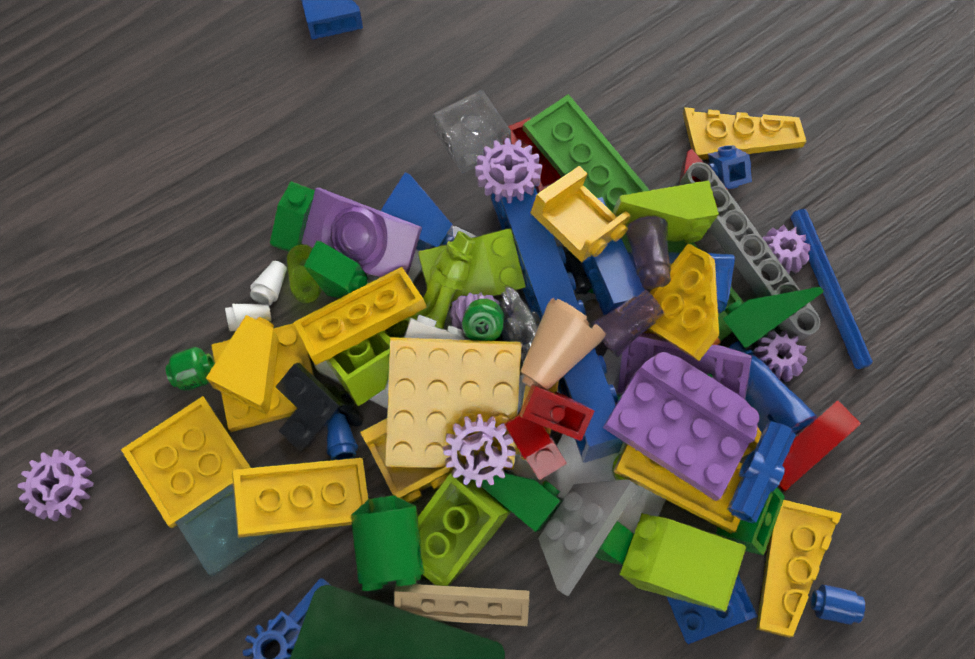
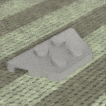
(581, 528)

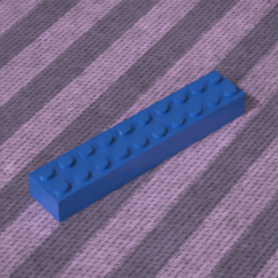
(545, 279)

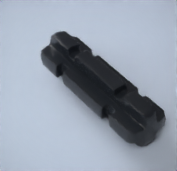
(574, 266)

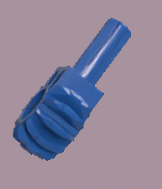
(281, 629)

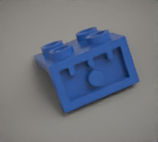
(700, 621)

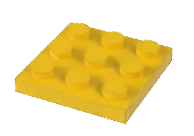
(289, 351)
(185, 460)

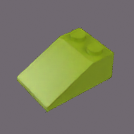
(686, 208)
(491, 268)
(363, 367)
(456, 528)
(682, 562)

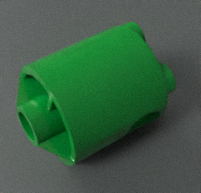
(387, 543)

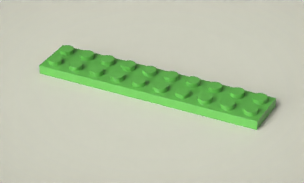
(572, 140)

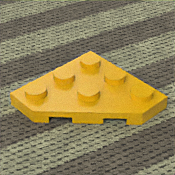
(689, 303)

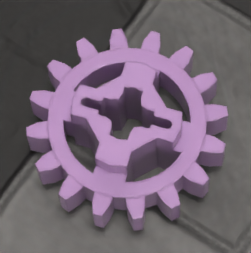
(494, 174)
(466, 444)
(56, 485)

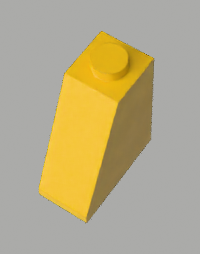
(248, 364)

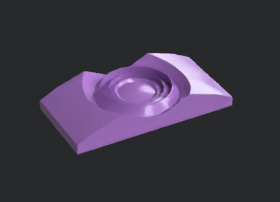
(361, 233)
(725, 364)

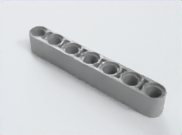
(762, 259)

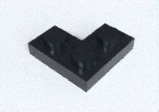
(314, 406)

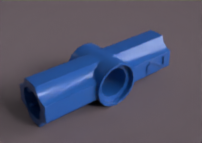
(761, 472)

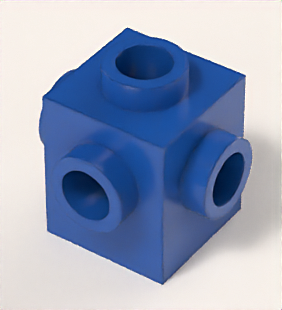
(731, 166)

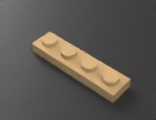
(464, 604)

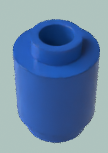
(837, 604)

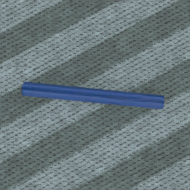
(832, 291)

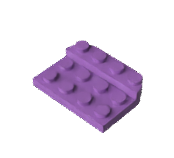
(685, 422)

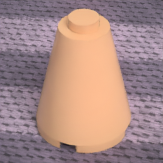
(559, 344)

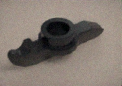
(347, 409)

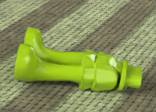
(446, 277)

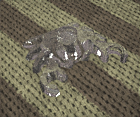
(518, 319)

